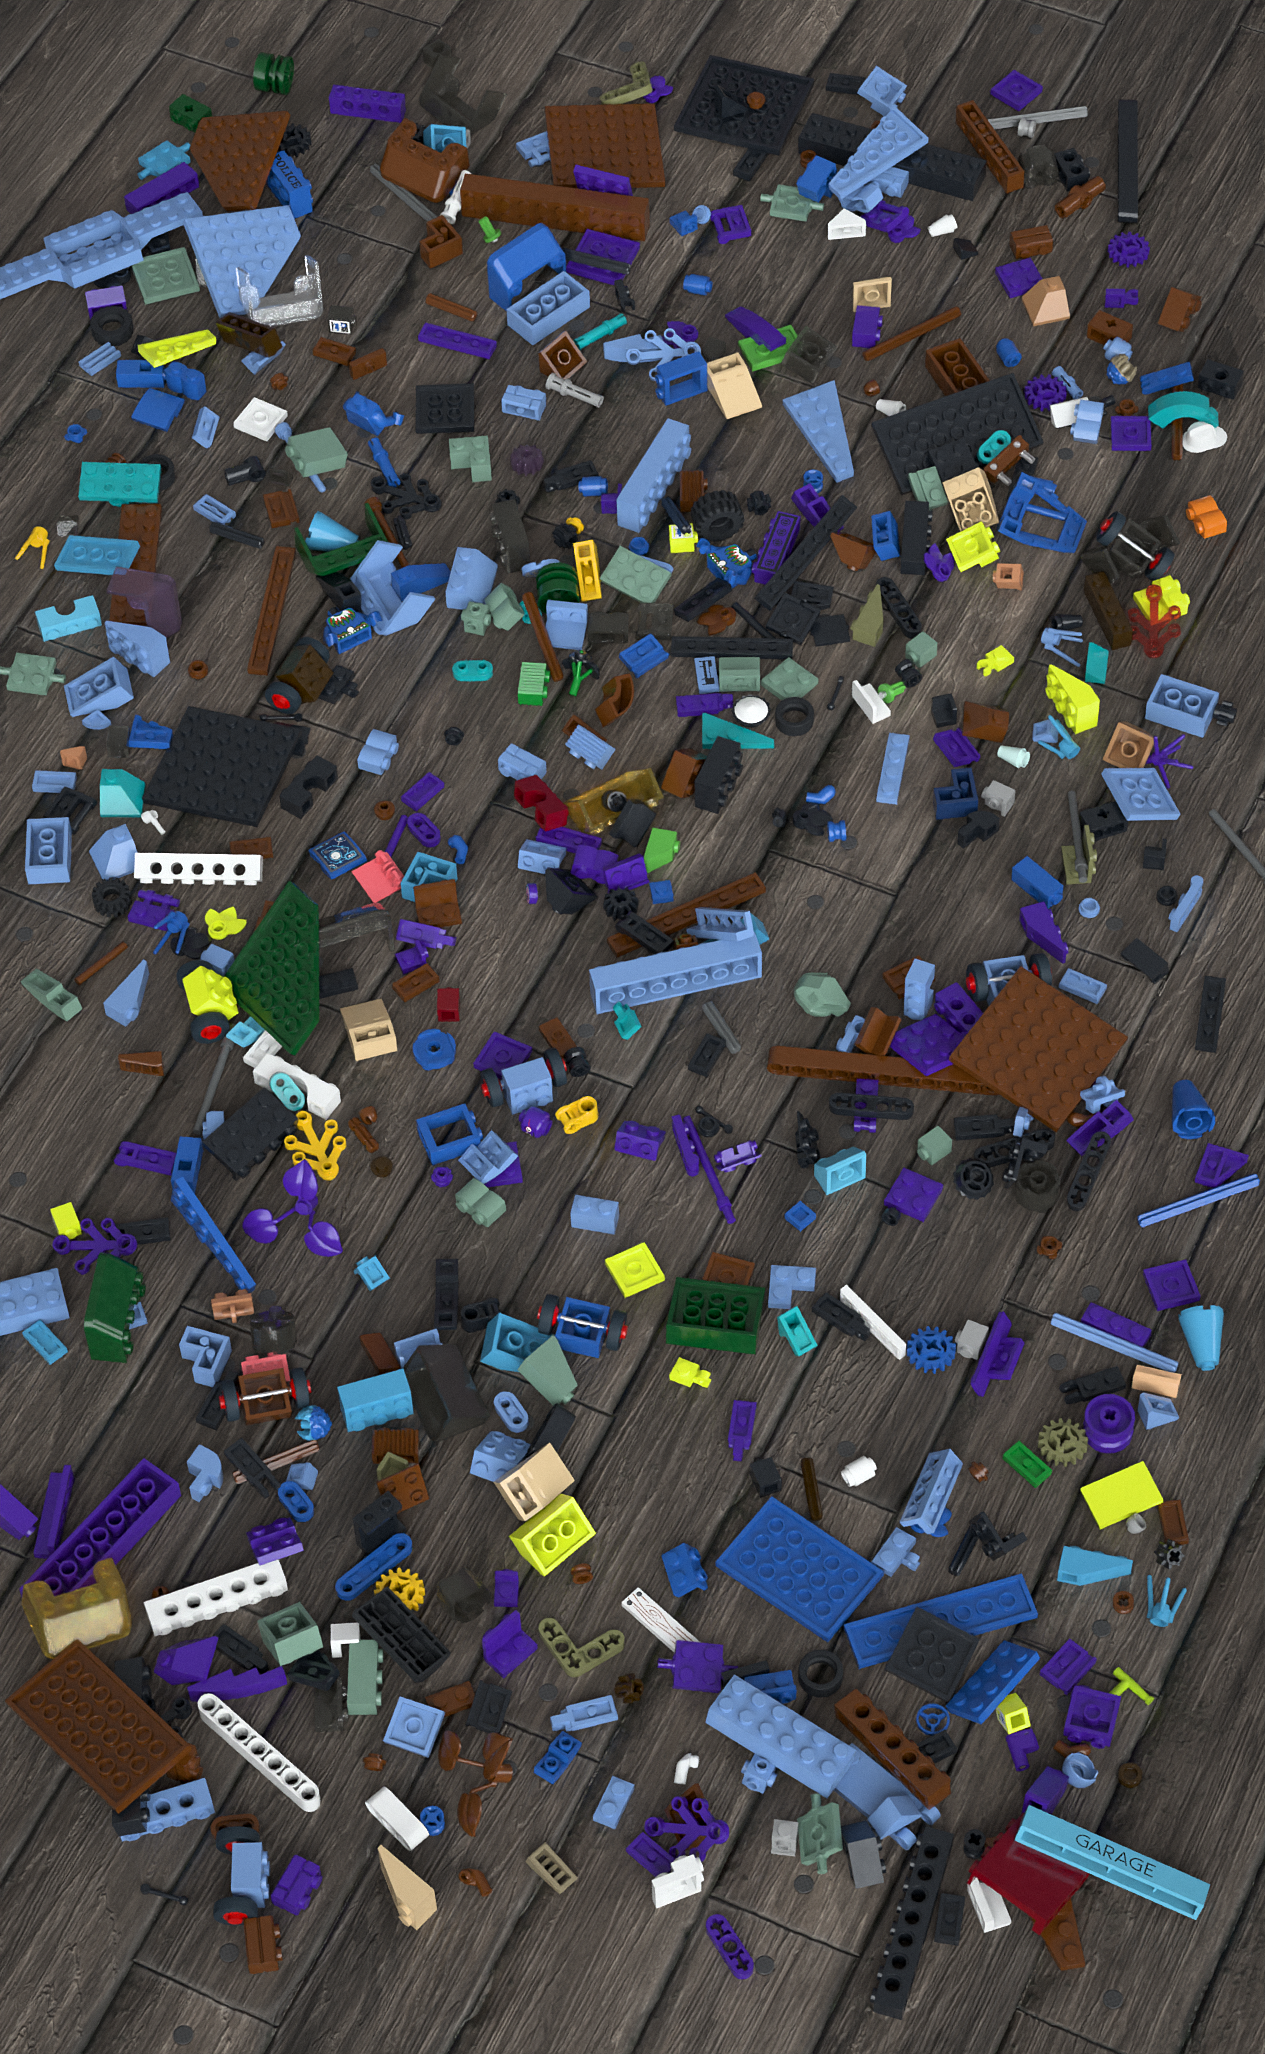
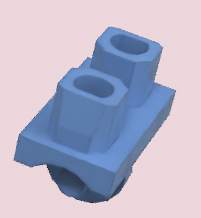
(1103, 1093)

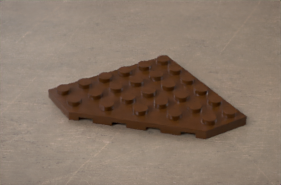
(238, 154)

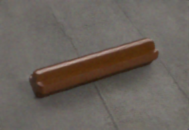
(451, 307)

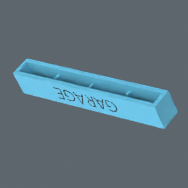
(1112, 1862)

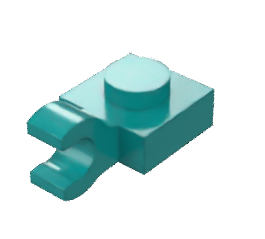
(627, 1020)

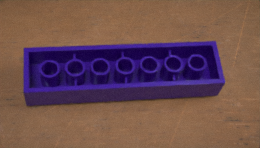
(110, 1529)

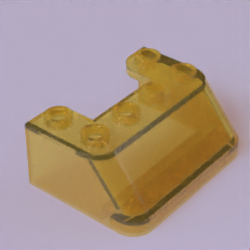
(587, 808)
(87, 1614)

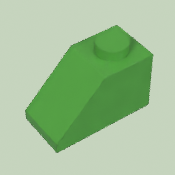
(660, 848)

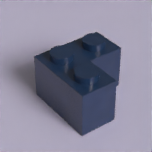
(958, 798)

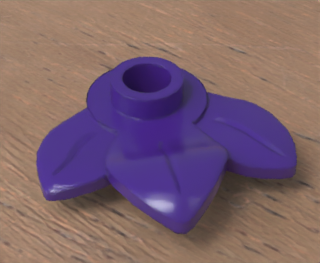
(659, 89)
(903, 229)
(685, 332)
(939, 564)

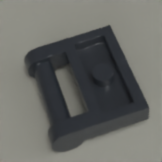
(66, 804)

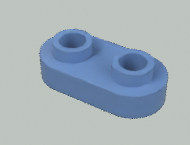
(513, 1413)

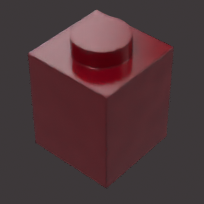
(448, 1004)

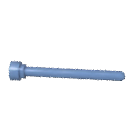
(284, 431)

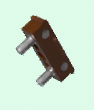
(1007, 459)

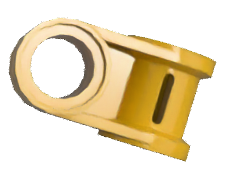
(576, 1114)

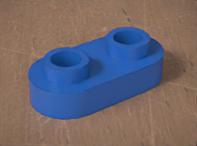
(296, 1503)

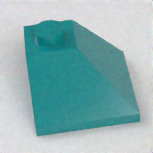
(120, 794)

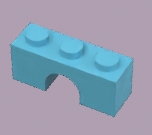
(55, 625)

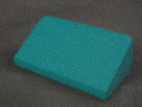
(1096, 664)

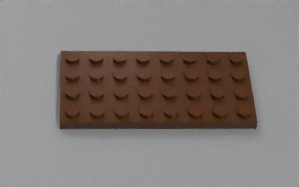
(98, 1726)

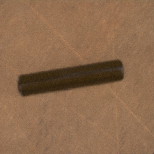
(811, 1489)

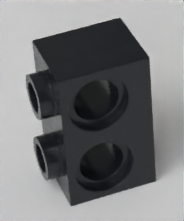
(1071, 169)

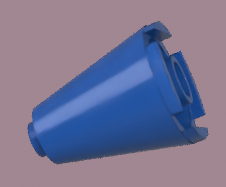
(1190, 1111)

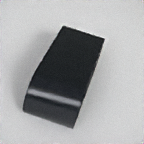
(552, 1429)

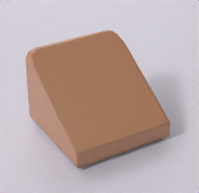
(74, 757)

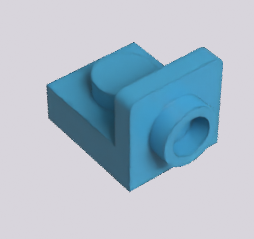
(371, 1272)

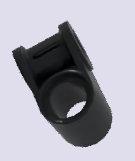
(481, 1312)

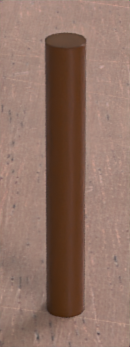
(101, 963)

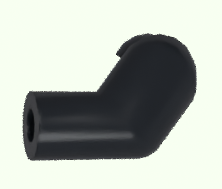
(1108, 401)
(779, 817)

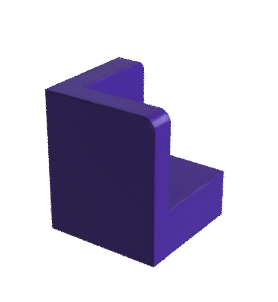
(609, 501)

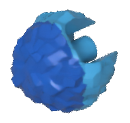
(314, 1422)

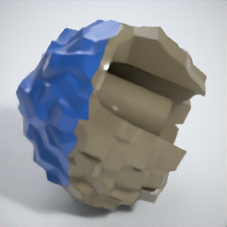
(1121, 370)

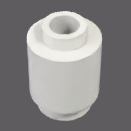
(858, 1471)

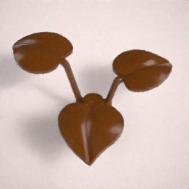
(494, 1771)

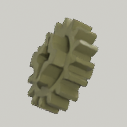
(1053, 1436)

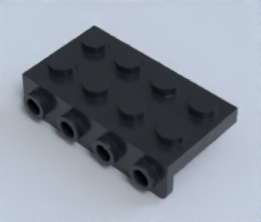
(251, 1133)

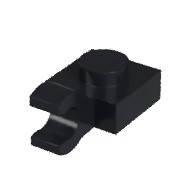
(622, 294)

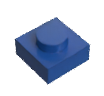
(661, 892)
(800, 1216)

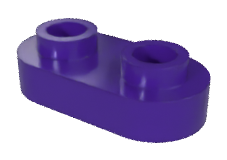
(425, 831)

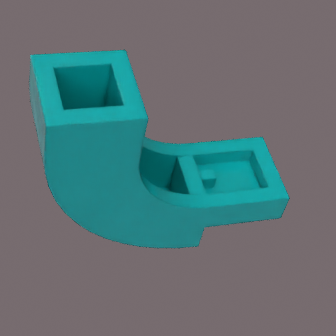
(1180, 405)

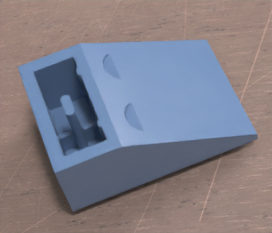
(138, 646)

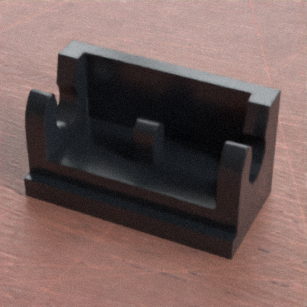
(1145, 960)

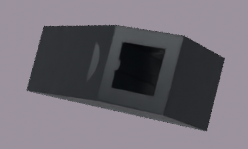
(341, 591)

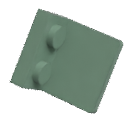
(739, 674)

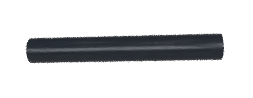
(751, 620)

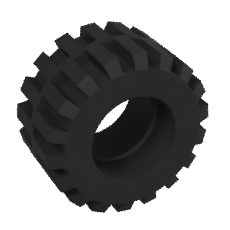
(717, 515)

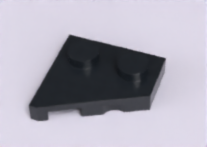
(314, 1671)

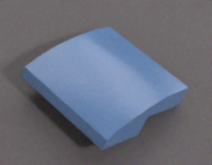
(488, 1158)

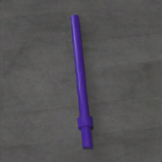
(722, 1201)

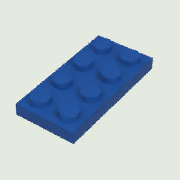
(992, 1682)

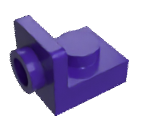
(412, 958)
(506, 1588)

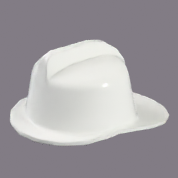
(1203, 437)

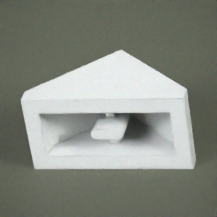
(846, 226)

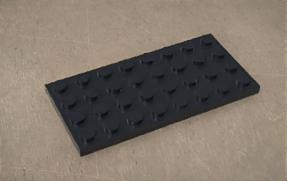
(965, 414)

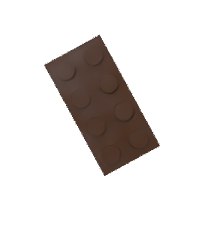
(954, 367)

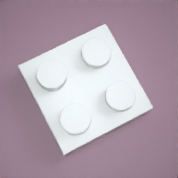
(260, 419)

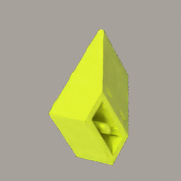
(1072, 699)

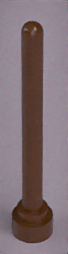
(376, 505)

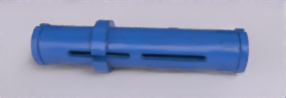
(381, 457)

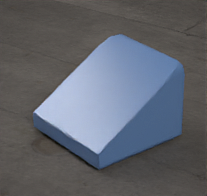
(1045, 732)
(303, 1474)

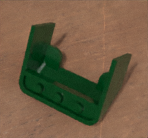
(344, 556)

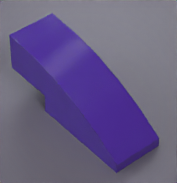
(811, 504)
(1111, 1121)

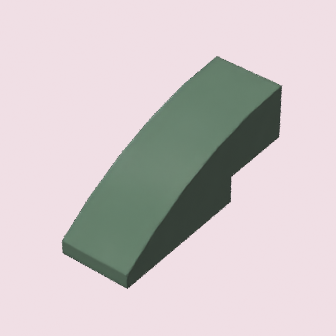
(52, 994)

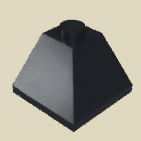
(566, 891)

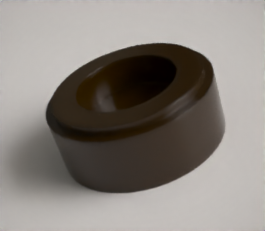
(1129, 1775)

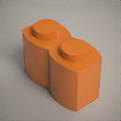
(1206, 517)

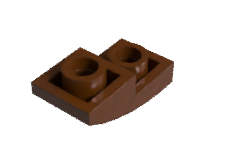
(685, 941)

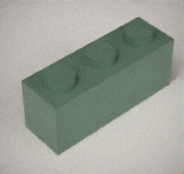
(364, 1678)

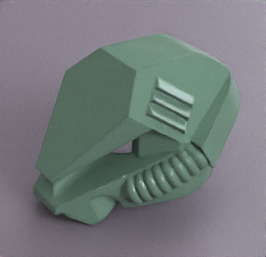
(820, 995)

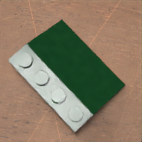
(715, 1315)

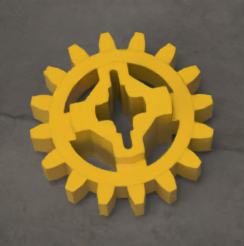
(406, 1585)

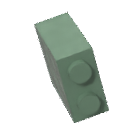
(316, 452)

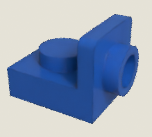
(684, 223)

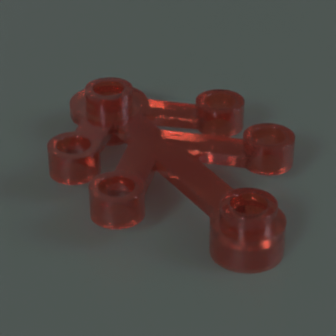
(1154, 626)

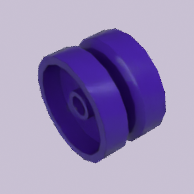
(1109, 1423)

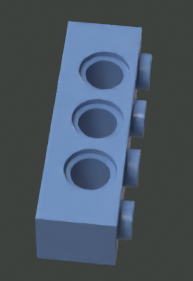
(173, 1799)

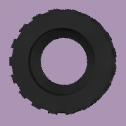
(108, 315)

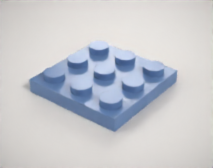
(1140, 794)

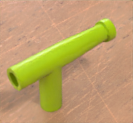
(1128, 1682)

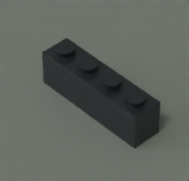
(915, 537)

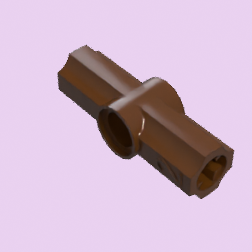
(1080, 197)

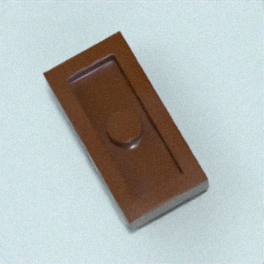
(334, 351)
(415, 982)
(452, 1699)

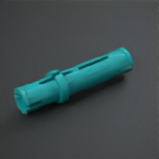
(605, 328)

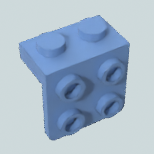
(497, 1455)

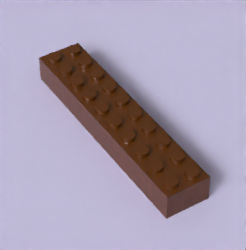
(554, 206)

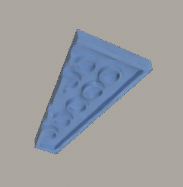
(882, 148)
(821, 423)

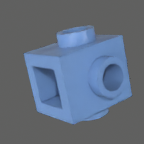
(758, 1774)

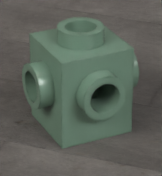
(476, 618)

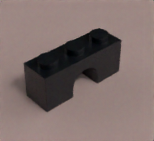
(316, 774)

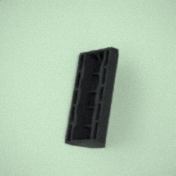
(402, 1635)

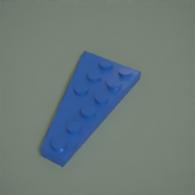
(208, 1233)

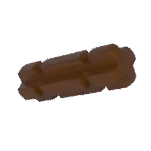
(363, 1135)

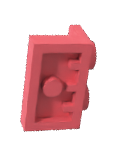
(254, 1364)

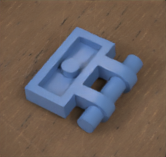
(533, 148)

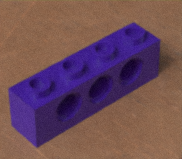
(367, 103)
(956, 998)

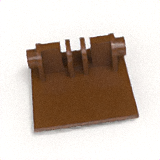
(405, 1486)

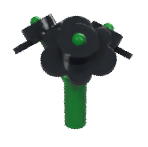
(574, 663)

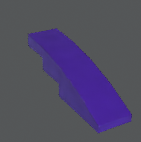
(756, 327)
(229, 1687)

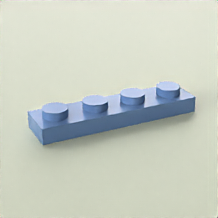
(893, 768)

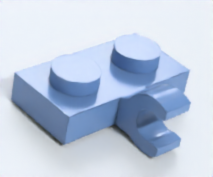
(897, 1551)

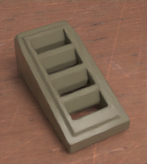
(539, 1868)

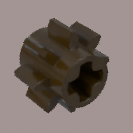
(629, 1688)

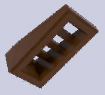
(143, 1062)

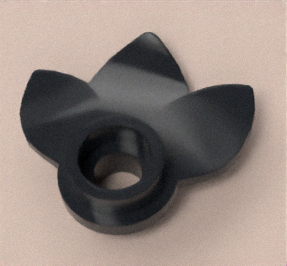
(115, 279)
(811, 819)
(192, 943)

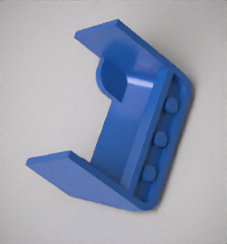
(519, 260)

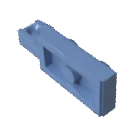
(585, 1714)

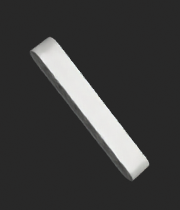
(264, 1761)

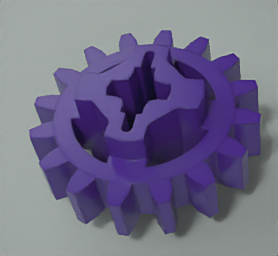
(1128, 249)
(1045, 392)

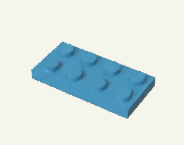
(96, 555)

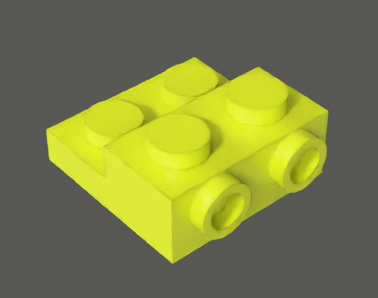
(973, 547)
(1171, 597)

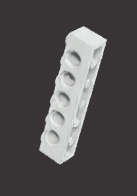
(145, 862)
(204, 1592)

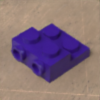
(274, 1541)
(1091, 1717)

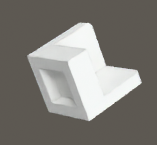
(343, 1634)

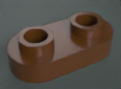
(234, 1820)

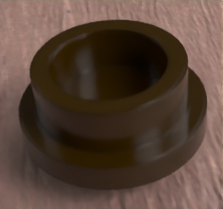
(381, 1166)

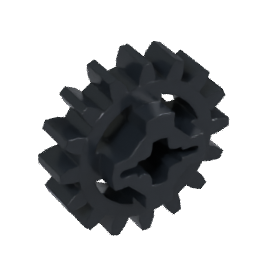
(295, 140)

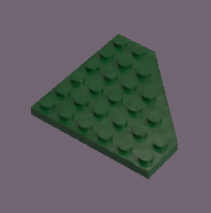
(279, 970)

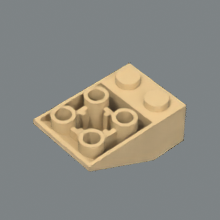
(732, 386)
(971, 499)
(369, 1029)
(534, 1482)

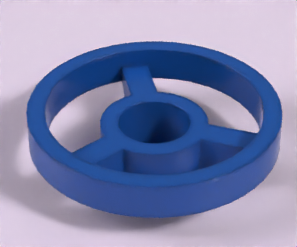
(932, 1716)

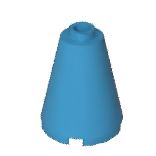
(328, 534)
(1203, 1334)

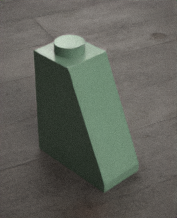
(550, 1372)

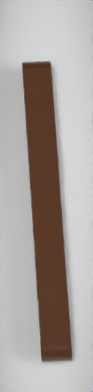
(854, 1066)

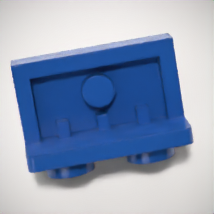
(684, 1569)

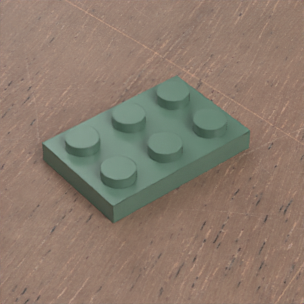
(635, 576)

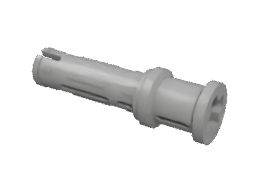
(565, 386)

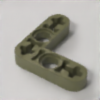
(640, 87)
(580, 1655)

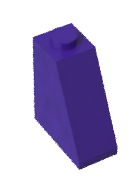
(15, 1516)
(1046, 1791)

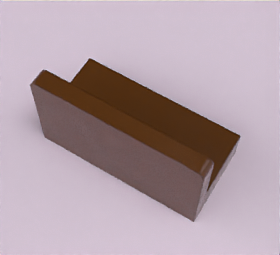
(877, 1032)

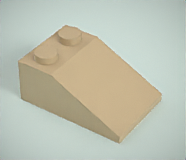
(411, 1895)

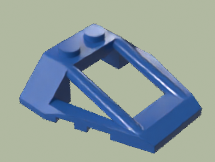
(1018, 503)

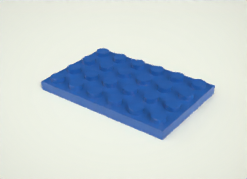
(799, 1569)

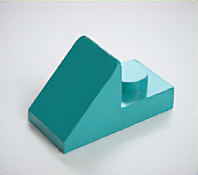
(794, 1328)

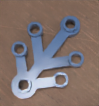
(666, 351)

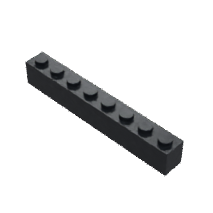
(136, 1815)

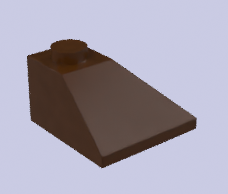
(853, 550)
(984, 721)

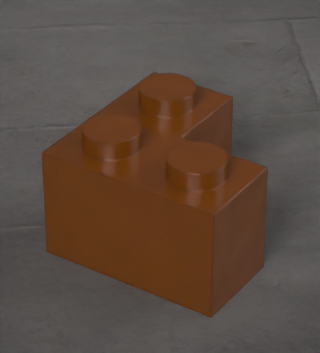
(441, 242)
(1178, 309)
(683, 772)

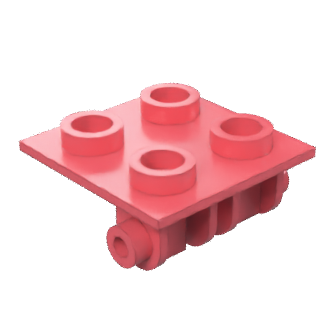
(379, 877)

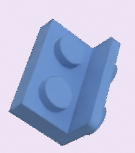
(538, 856)

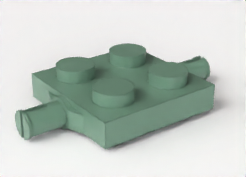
(789, 204)
(31, 674)
(819, 1833)

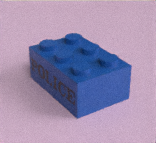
(289, 185)

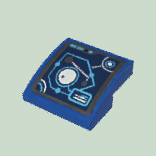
(337, 855)

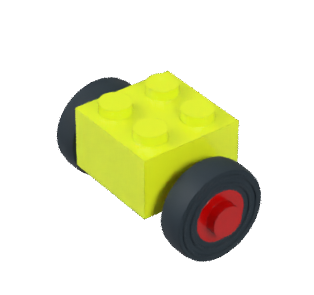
(209, 998)

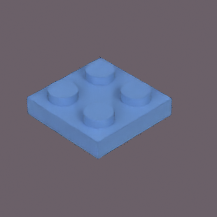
(414, 1727)

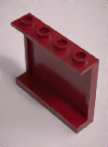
(1027, 1877)

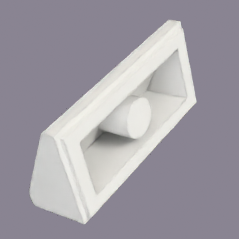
(1063, 413)

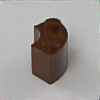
(616, 700)

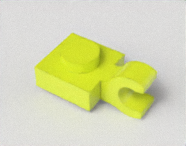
(689, 1372)

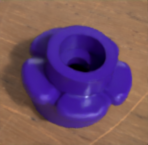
(442, 1181)

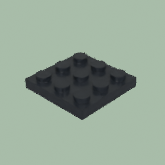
(444, 408)
(932, 1654)

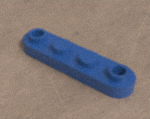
(373, 1566)

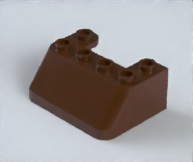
(421, 167)

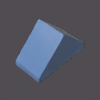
(1156, 1410)
(893, 1815)

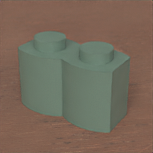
(504, 607)
(480, 1203)

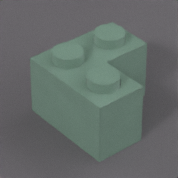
(473, 454)

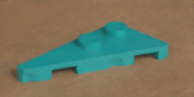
(716, 727)

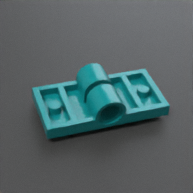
(119, 482)

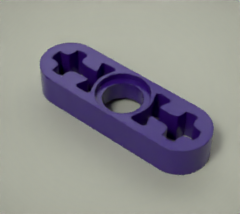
(729, 1935)

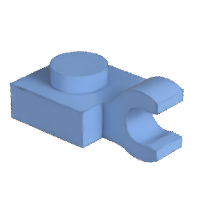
(1022, 1121)

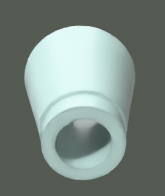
(1016, 756)

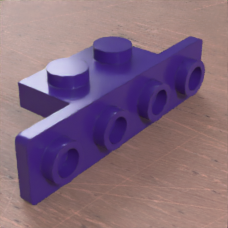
(998, 1355)

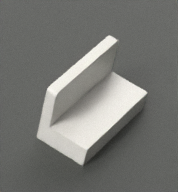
(870, 702)
(988, 1906)

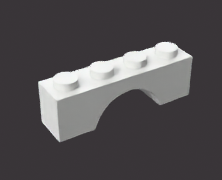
(321, 1096)

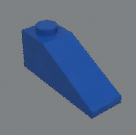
(418, 578)

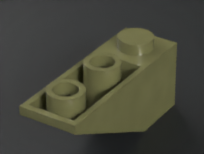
(869, 624)

